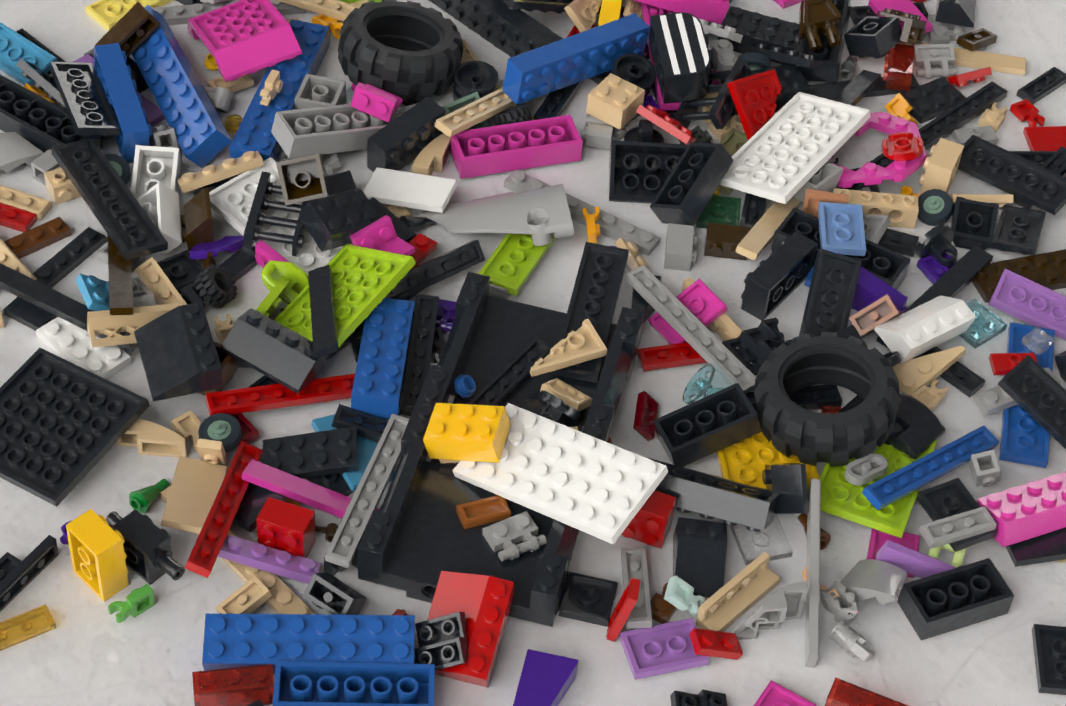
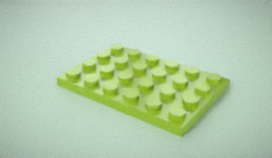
(359, 282)
(849, 503)

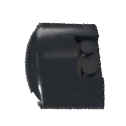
(915, 427)

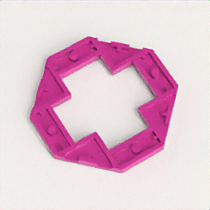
(897, 170)

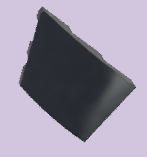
(756, 344)

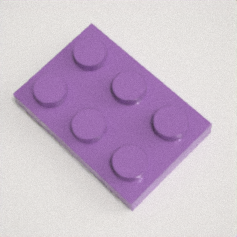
(661, 649)

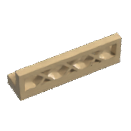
(111, 325)
(737, 595)

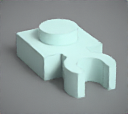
(681, 596)

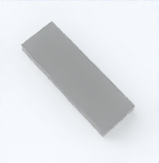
(957, 527)

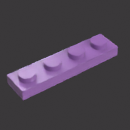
(268, 559)

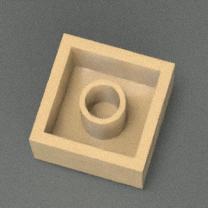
(615, 101)
(942, 166)

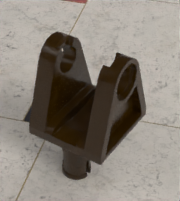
(816, 19)

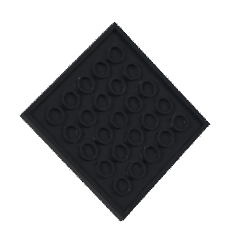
(59, 424)

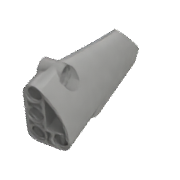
(528, 212)

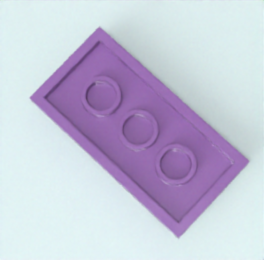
(1030, 302)

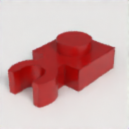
(1026, 111)

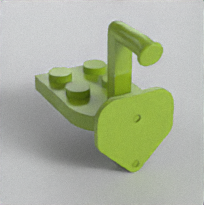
(284, 284)

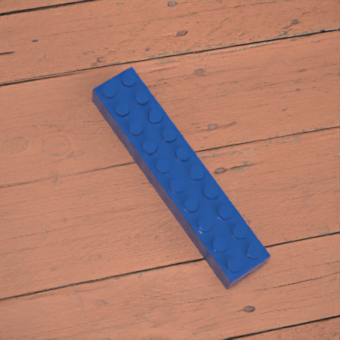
(180, 94)
(256, 126)

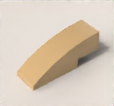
(433, 156)
(153, 440)

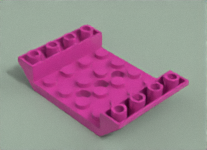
(245, 37)

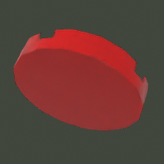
(902, 146)

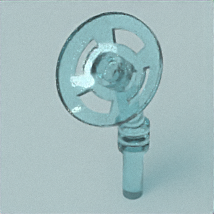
(700, 385)

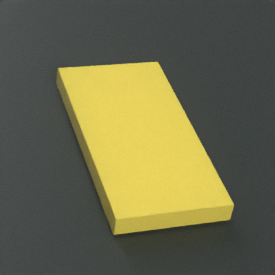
(109, 12)

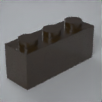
(131, 30)

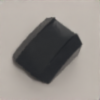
(973, 223)

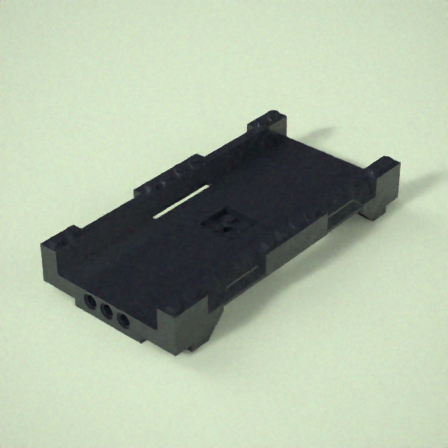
(418, 522)

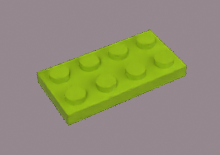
(514, 262)

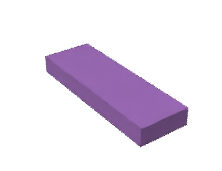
(911, 560)

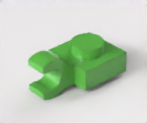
(135, 604)

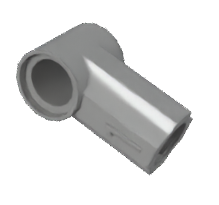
(219, 97)

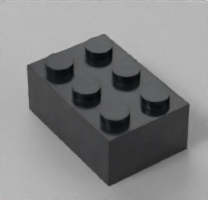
(337, 217)

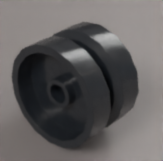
(635, 70)
(474, 77)

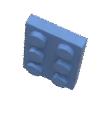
(842, 228)

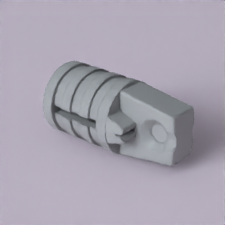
(850, 641)

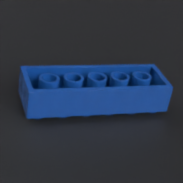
(122, 96)
(383, 358)
(353, 684)

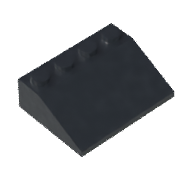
(640, 169)
(179, 353)

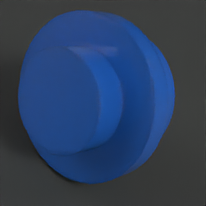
(464, 385)

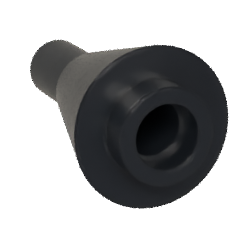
(417, 223)

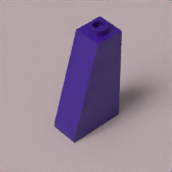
(871, 288)
(544, 679)

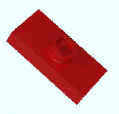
(1004, 362)

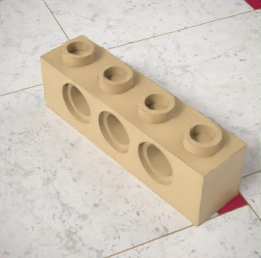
(900, 208)

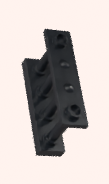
(721, 105)
(257, 217)

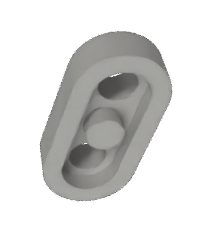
(865, 469)

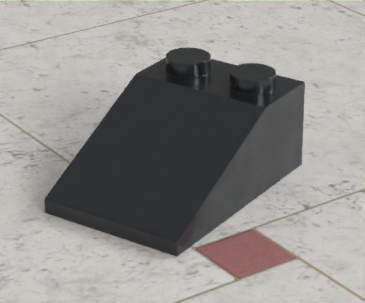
(700, 554)

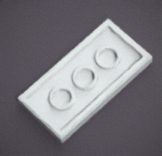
(410, 189)

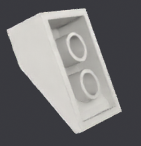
(153, 166)

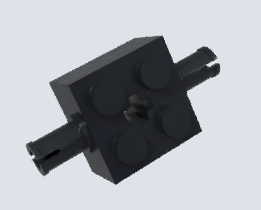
(146, 546)

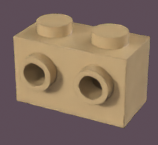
(60, 186)

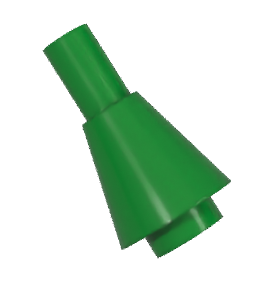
(144, 497)

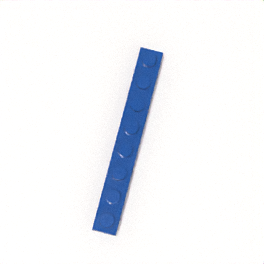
(929, 468)

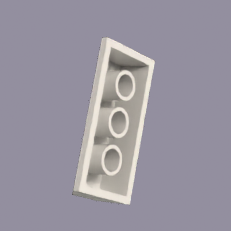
(926, 326)

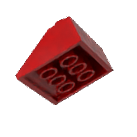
(486, 610)

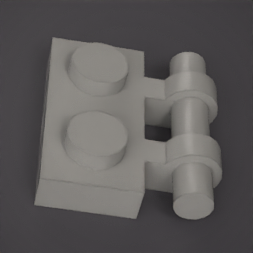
(940, 32)
(934, 55)
(511, 531)

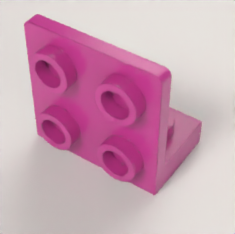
(381, 236)

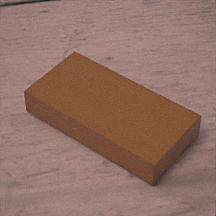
(483, 511)

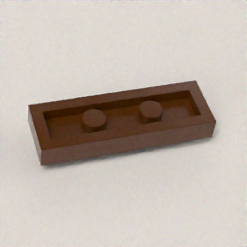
(39, 237)

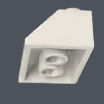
(164, 211)

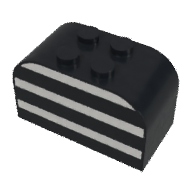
(680, 56)

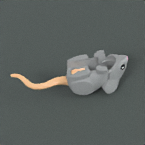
(837, 600)

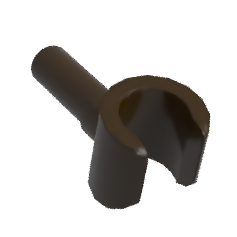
(209, 261)
(330, 531)

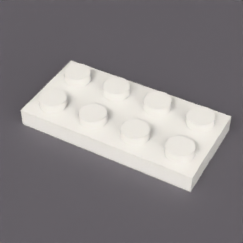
(75, 346)

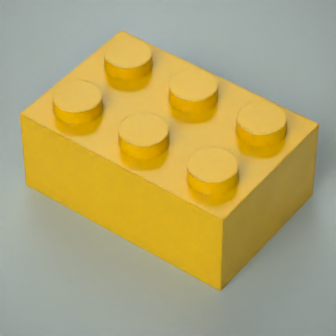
(467, 432)
(97, 554)

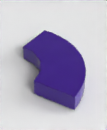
(228, 243)

